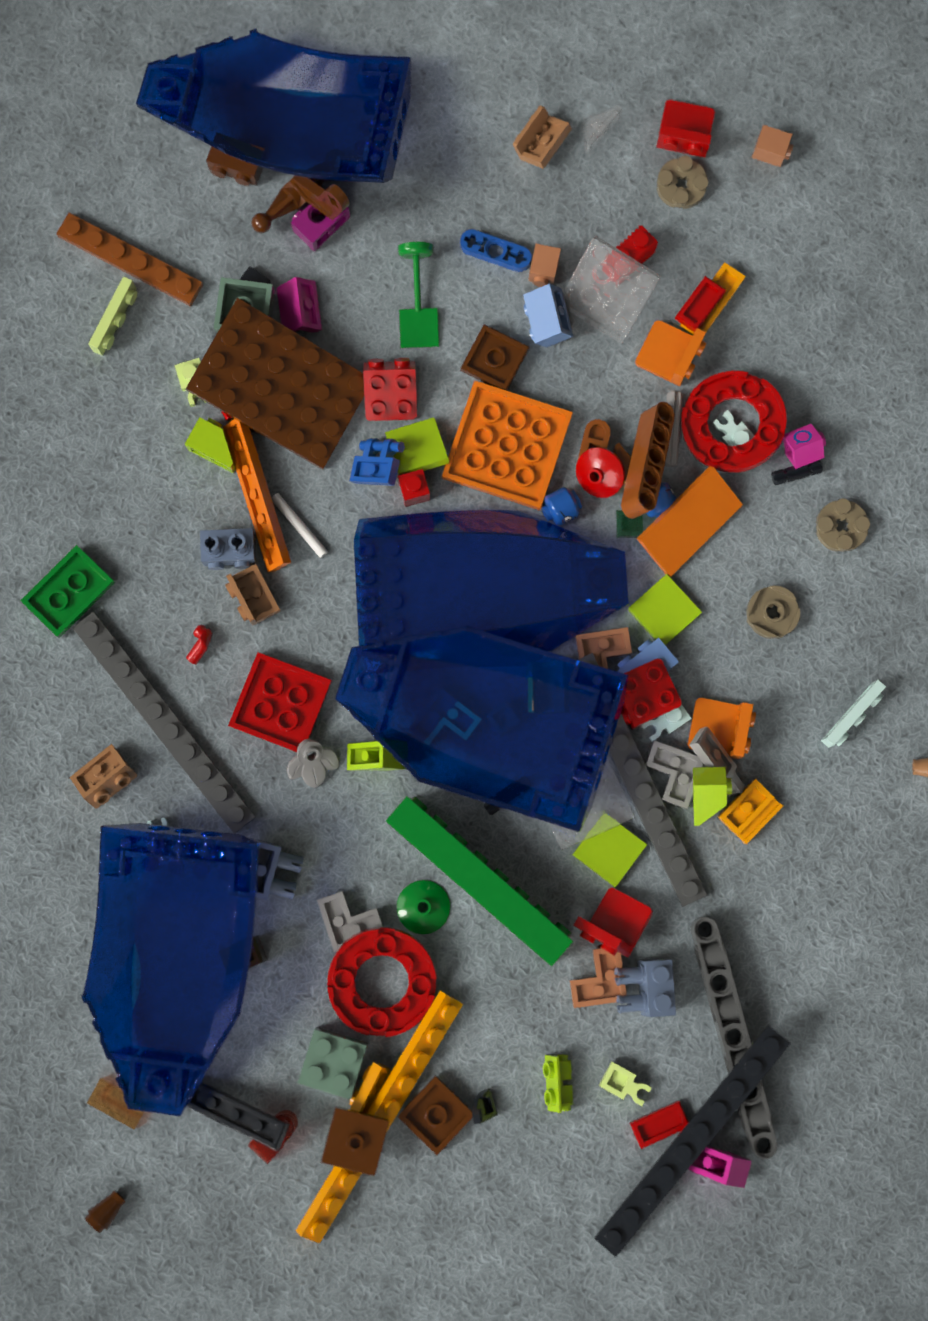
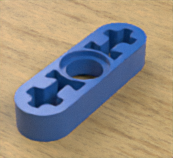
(490, 241)

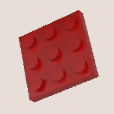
(279, 702)

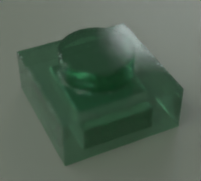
(628, 527)

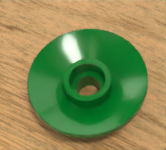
(437, 910)

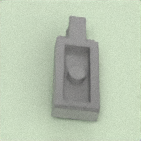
(714, 755)

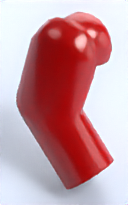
(204, 636)

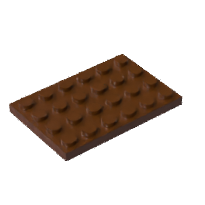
(278, 384)

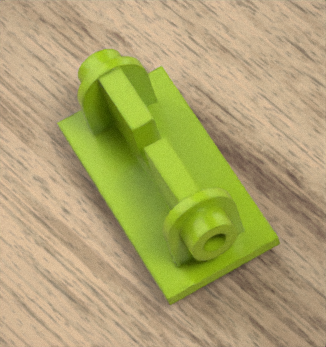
(555, 1070)

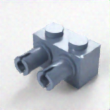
(228, 548)
(268, 860)
(655, 988)

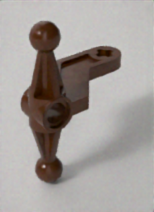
(298, 192)

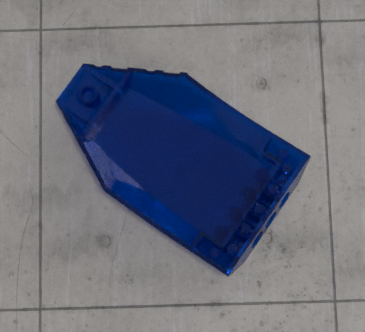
(303, 105)
(483, 572)
(464, 720)
(169, 955)

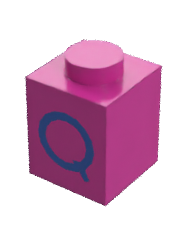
(804, 445)

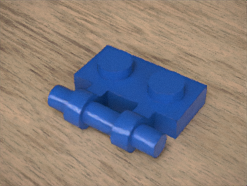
(376, 470)

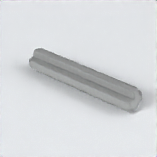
(674, 399)

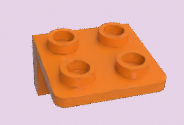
(670, 352)
(727, 723)

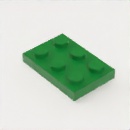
(67, 591)

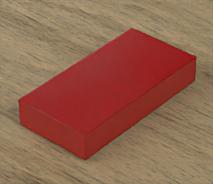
(700, 304)
(659, 1124)

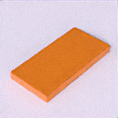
(689, 521)

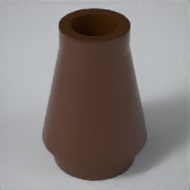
(105, 1211)

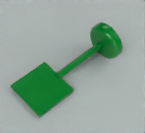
(417, 325)

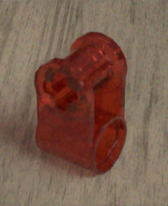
(267, 1153)

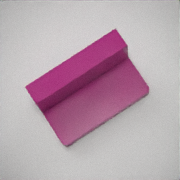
(299, 305)

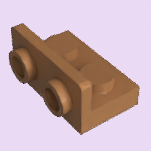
(103, 777)

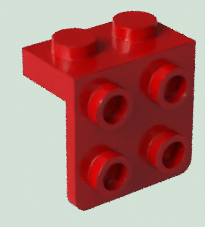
(685, 128)
(390, 389)
(648, 694)
(616, 923)

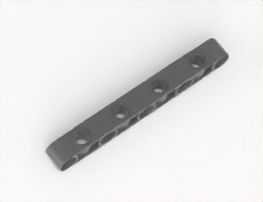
(726, 1016)

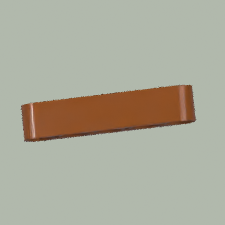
(648, 460)

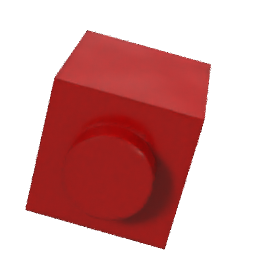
(414, 488)

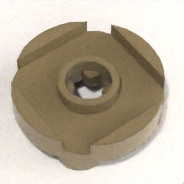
(685, 169)
(853, 515)
(787, 608)

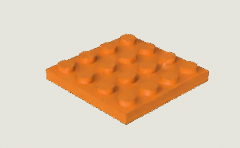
(507, 445)

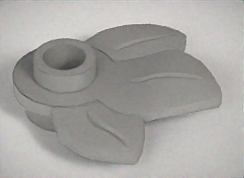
(313, 766)

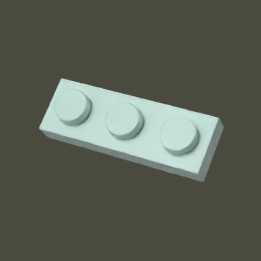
(854, 714)

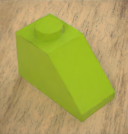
(210, 443)
(371, 757)
(709, 792)

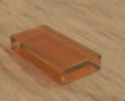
(110, 1100)

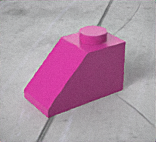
(722, 1167)

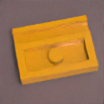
(750, 811)

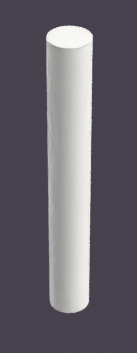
(299, 525)

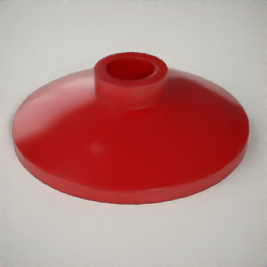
(608, 467)

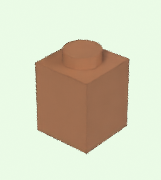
(773, 146)
(544, 265)

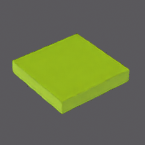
(422, 446)
(664, 610)
(610, 853)

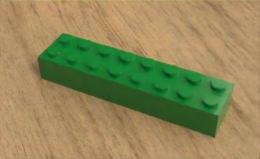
(479, 881)

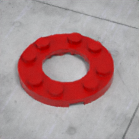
(730, 386)
(385, 1020)

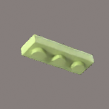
(113, 316)

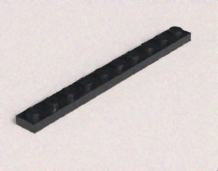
(692, 1140)

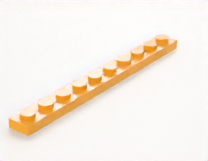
(385, 1105)

